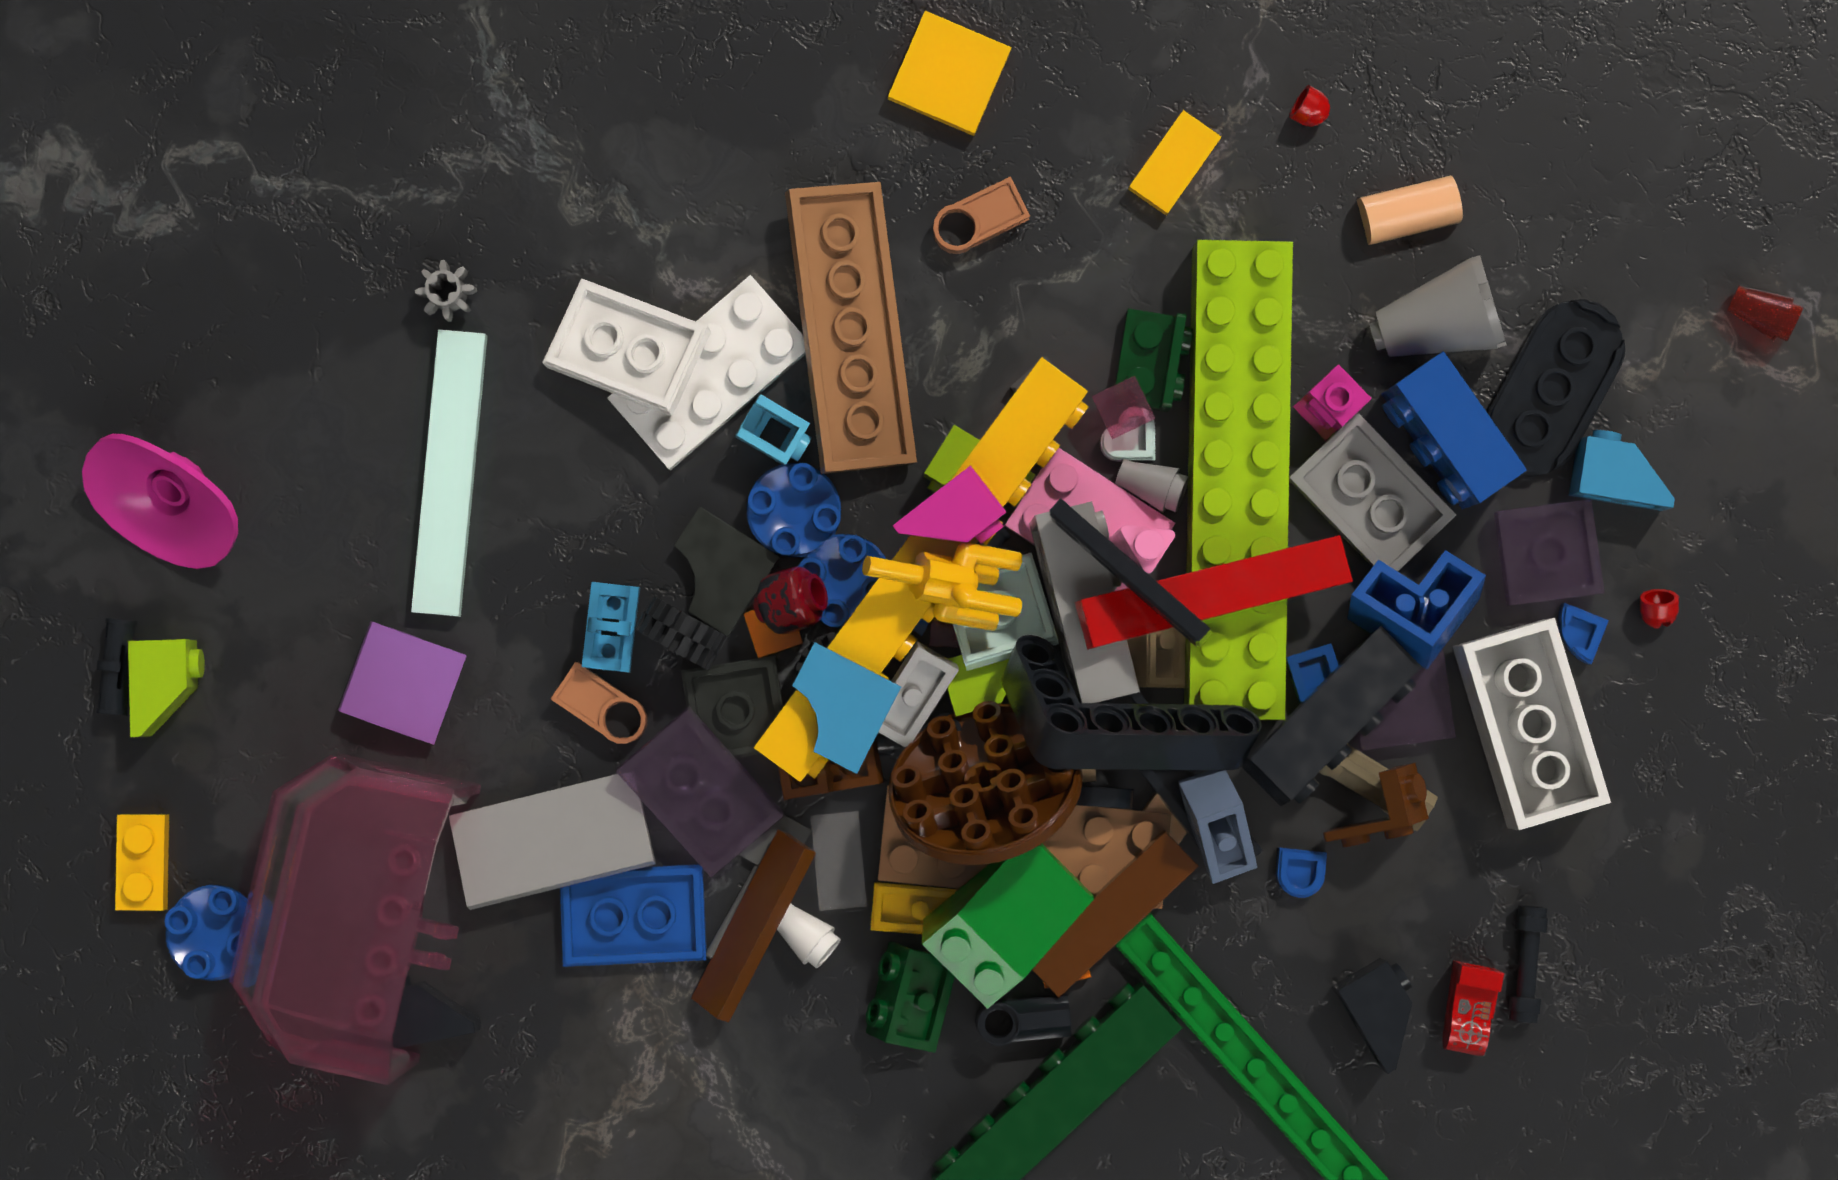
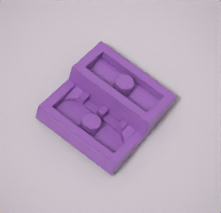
(402, 682)

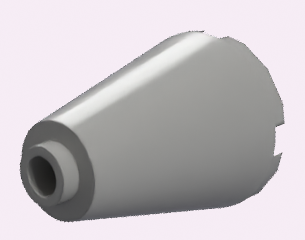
(1442, 315)

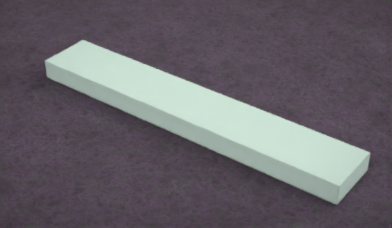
(449, 473)

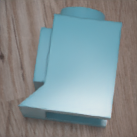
(757, 419)

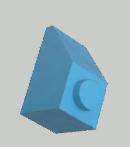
(1616, 473)

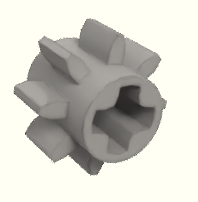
(435, 282)

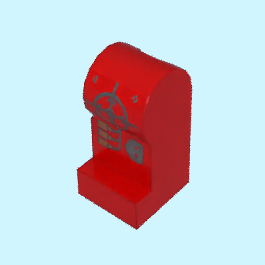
(1470, 1007)

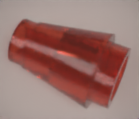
(1766, 312)

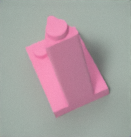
(1131, 523)

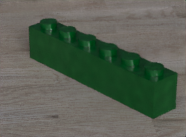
(1064, 1092)

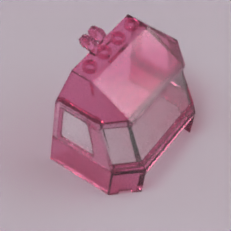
(342, 912)

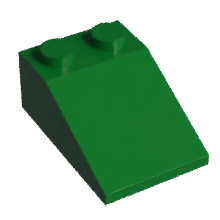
(1004, 921)

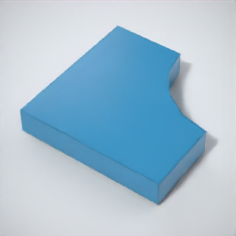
(847, 702)

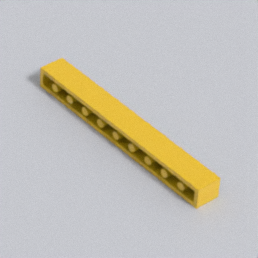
(889, 610)

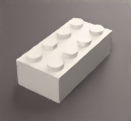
(1531, 724)

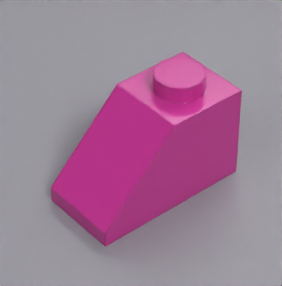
(956, 512)

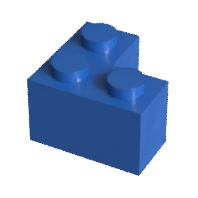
(1418, 615)

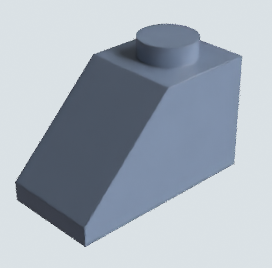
(1218, 824)

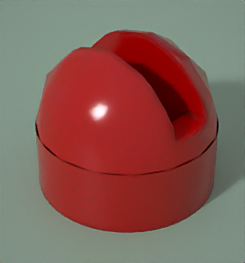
(1310, 107)
(1659, 607)

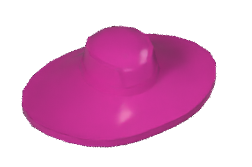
(159, 501)

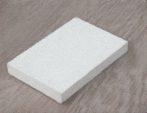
(627, 347)

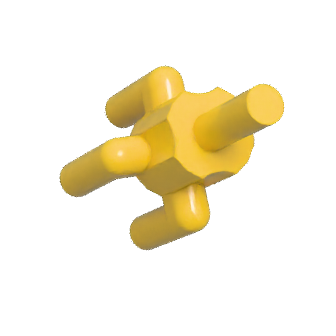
(954, 583)

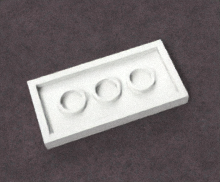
(743, 355)

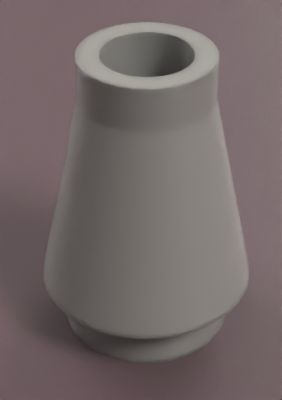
(1155, 484)

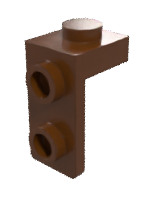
(1405, 802)

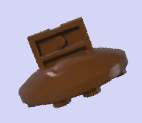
(978, 789)

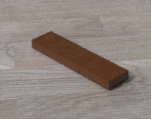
(1115, 911)
(753, 925)

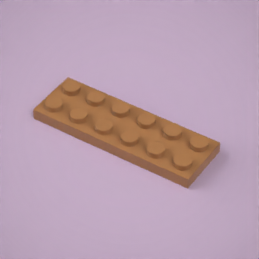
(850, 327)
(1090, 844)

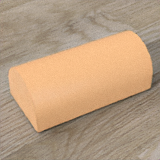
(1410, 209)

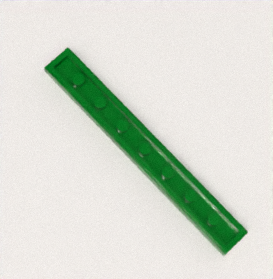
(1245, 1054)

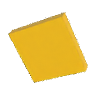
(949, 73)

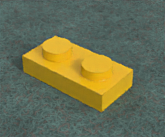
(142, 862)

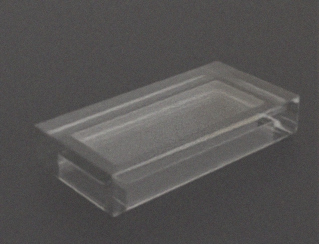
(838, 860)

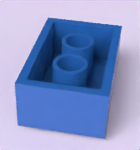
(1452, 432)

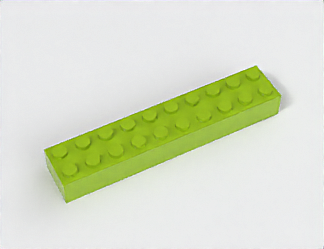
(1239, 460)

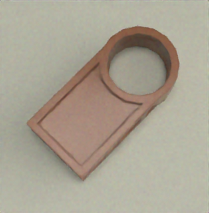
(991, 211)
(590, 699)

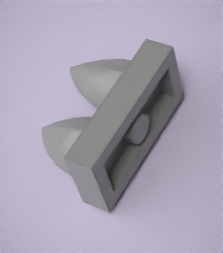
(923, 682)

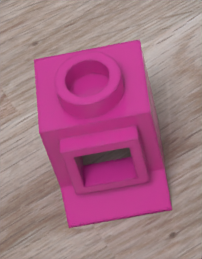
(1332, 402)

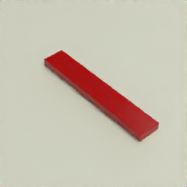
(1218, 590)

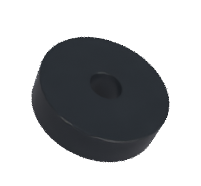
(1106, 797)

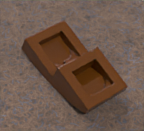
(834, 777)

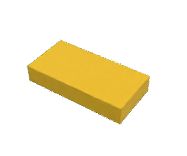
(1174, 162)

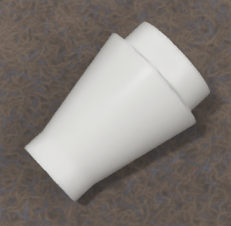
(808, 936)

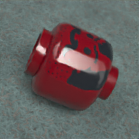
(790, 600)

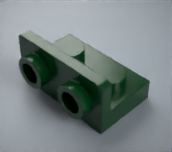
(1152, 354)
(909, 998)

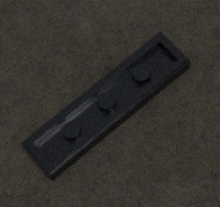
(1129, 573)

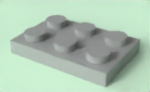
(1371, 495)

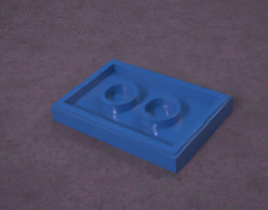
(635, 917)

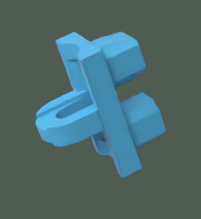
(616, 603)

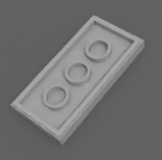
(550, 840)

